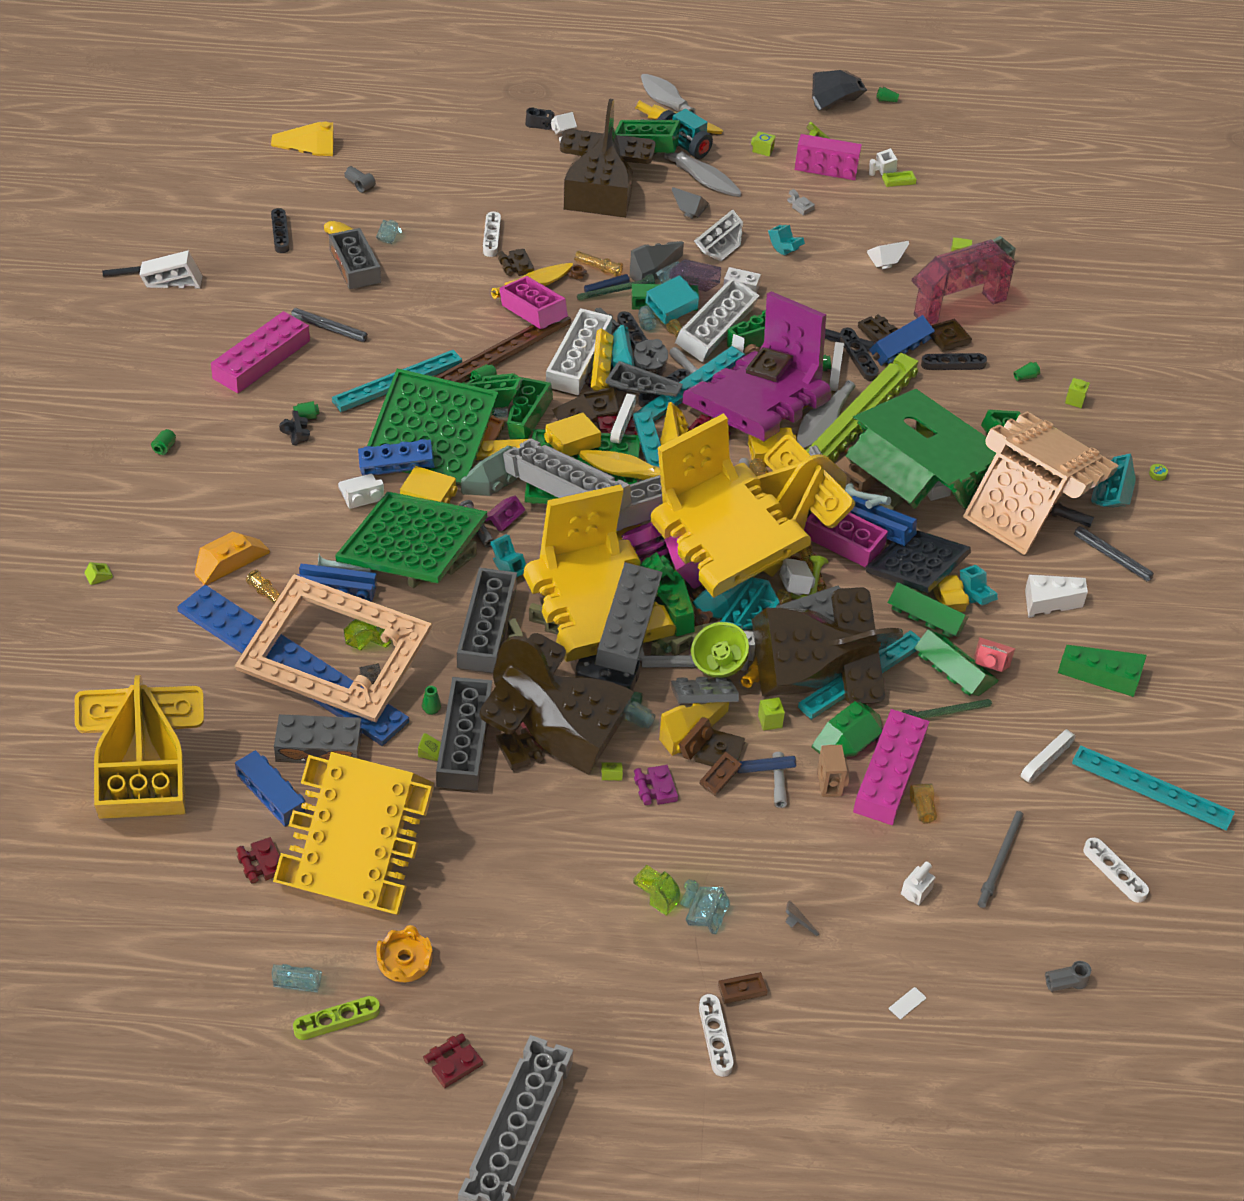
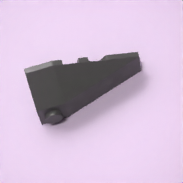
(651, 259)
(636, 380)

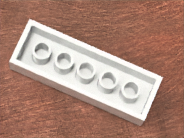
(711, 322)
(576, 353)

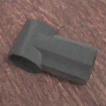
(362, 181)
(1068, 977)

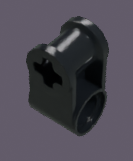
(538, 118)

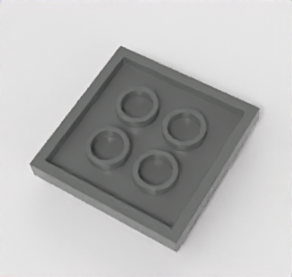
(704, 690)

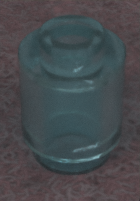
(646, 318)
(640, 715)

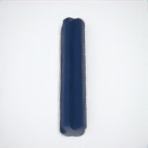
(622, 279)
(768, 764)

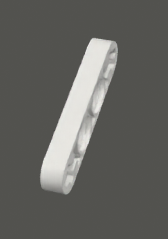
(491, 234)
(836, 366)
(623, 418)
(1048, 756)
(1118, 868)
(716, 1035)

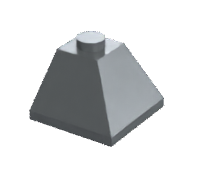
(689, 203)

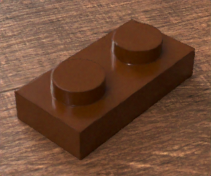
(696, 738)
(720, 773)
(742, 988)

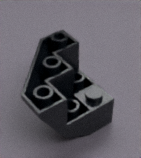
(833, 86)

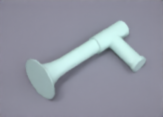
(873, 499)
(328, 563)

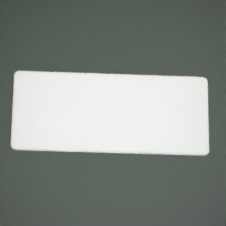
(738, 342)
(907, 1003)

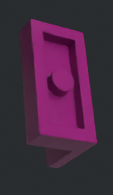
(505, 512)

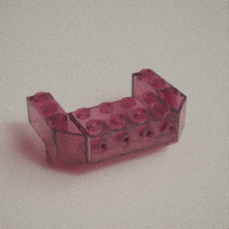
(960, 270)

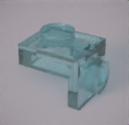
(388, 231)

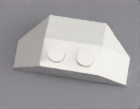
(721, 237)

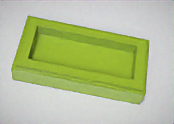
(899, 178)

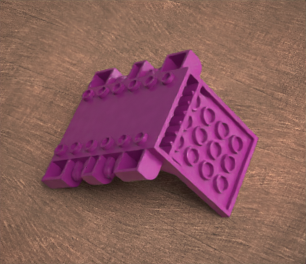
(759, 403)

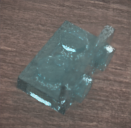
(708, 908)
(296, 978)

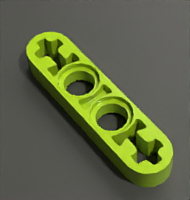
(338, 1021)

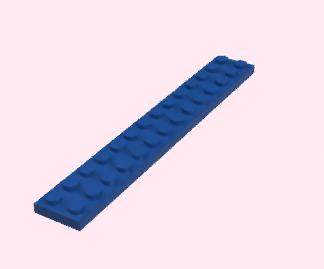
(238, 628)

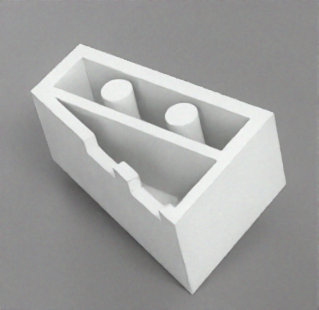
(171, 270)
(1054, 593)

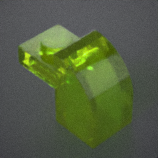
(360, 633)
(662, 889)

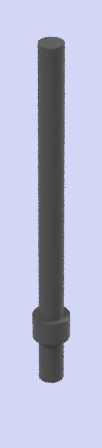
(989, 887)

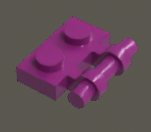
(661, 782)

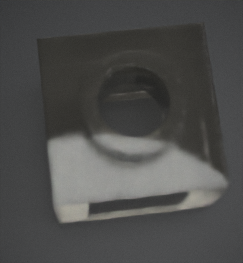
(370, 672)

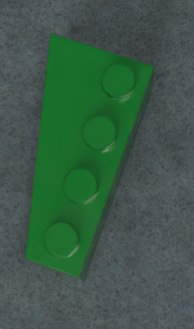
(1103, 667)

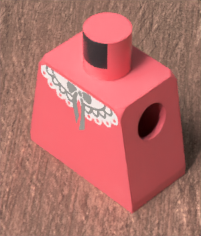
(993, 655)

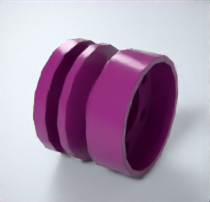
(644, 541)

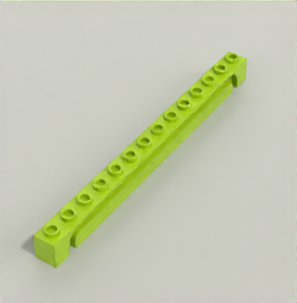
(882, 389)

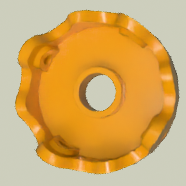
(409, 943)

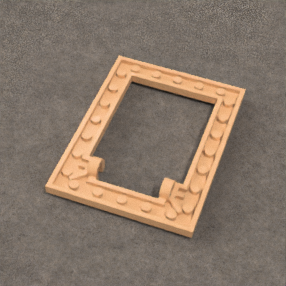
(404, 630)

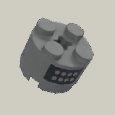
(651, 356)

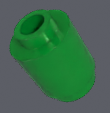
(486, 370)
(307, 409)
(163, 442)

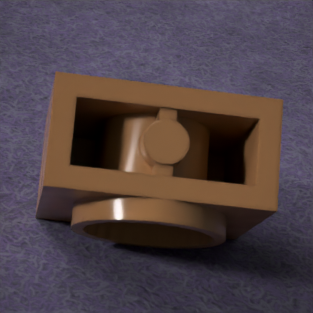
(855, 475)
(832, 771)

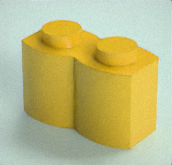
(951, 593)

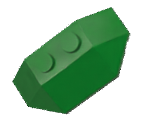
(504, 384)
(852, 728)

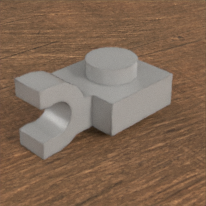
(802, 204)

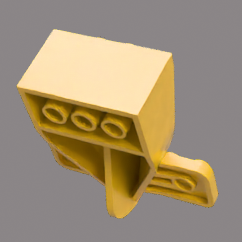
(804, 484)
(139, 753)

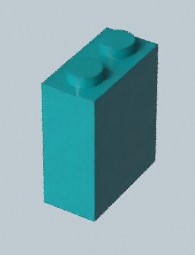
(672, 299)

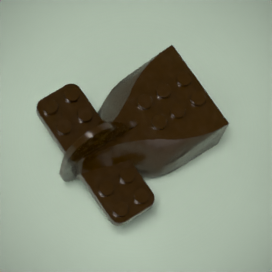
(602, 177)
(806, 650)
(564, 714)

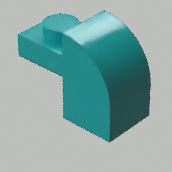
(783, 239)
(506, 557)
(975, 585)

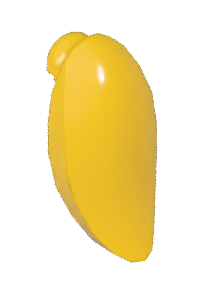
(334, 227)

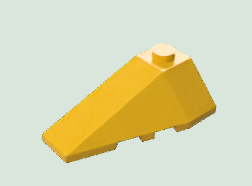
(312, 138)
(674, 424)
(680, 720)

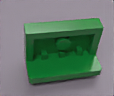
(660, 564)

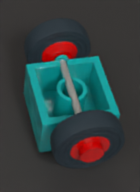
(692, 132)

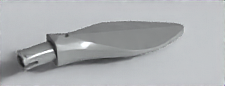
(664, 93)
(705, 173)
(820, 419)

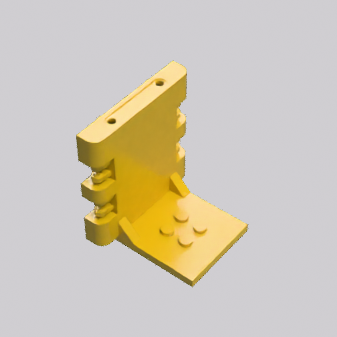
(720, 510)
(582, 570)
(355, 831)

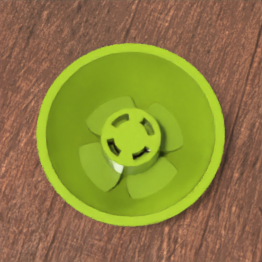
(720, 650)

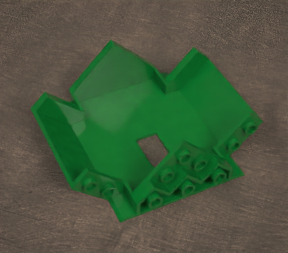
(914, 463)

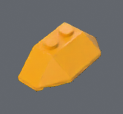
(227, 556)

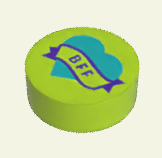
(1158, 472)

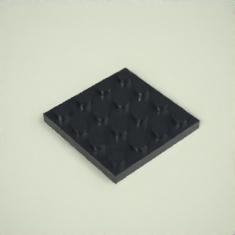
(920, 562)

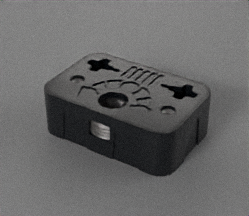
(587, 668)

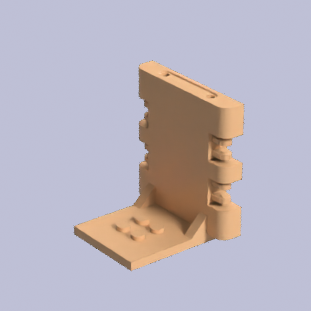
(1029, 476)

